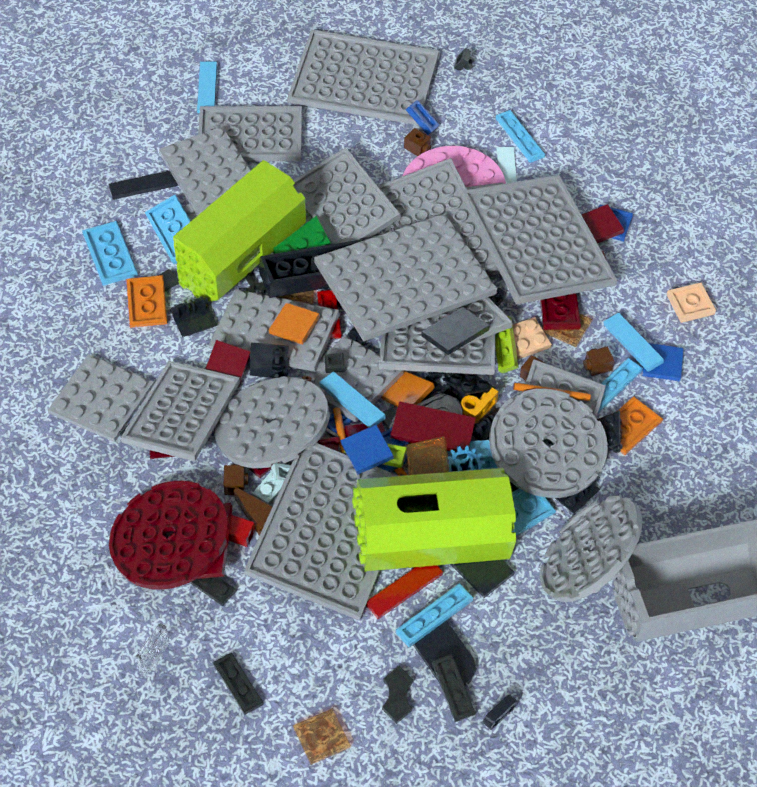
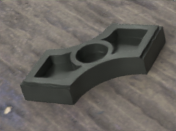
(397, 703)

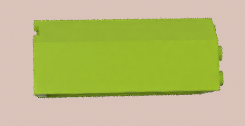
(236, 230)
(470, 526)

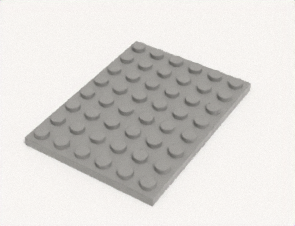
(362, 76)
(433, 193)
(538, 239)
(404, 276)
(313, 536)

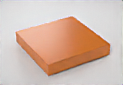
(294, 323)
(408, 389)

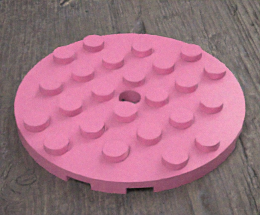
(471, 164)

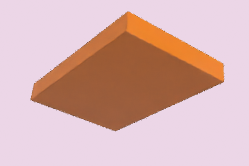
(146, 301)
(636, 423)

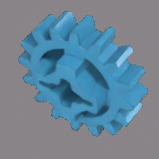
(470, 456)

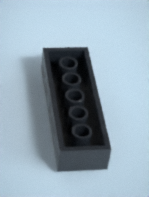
(295, 270)

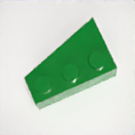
(306, 237)

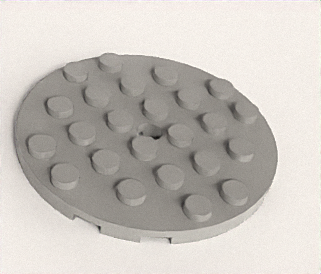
(299, 423)
(542, 470)
(591, 549)

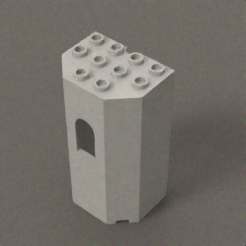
(659, 573)

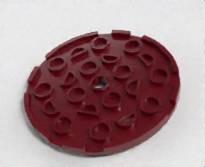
(161, 563)

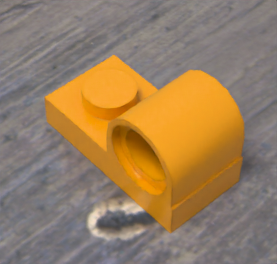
(481, 406)

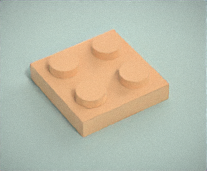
(691, 302)
(529, 338)

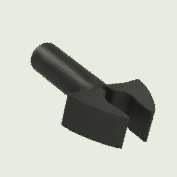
(260, 286)

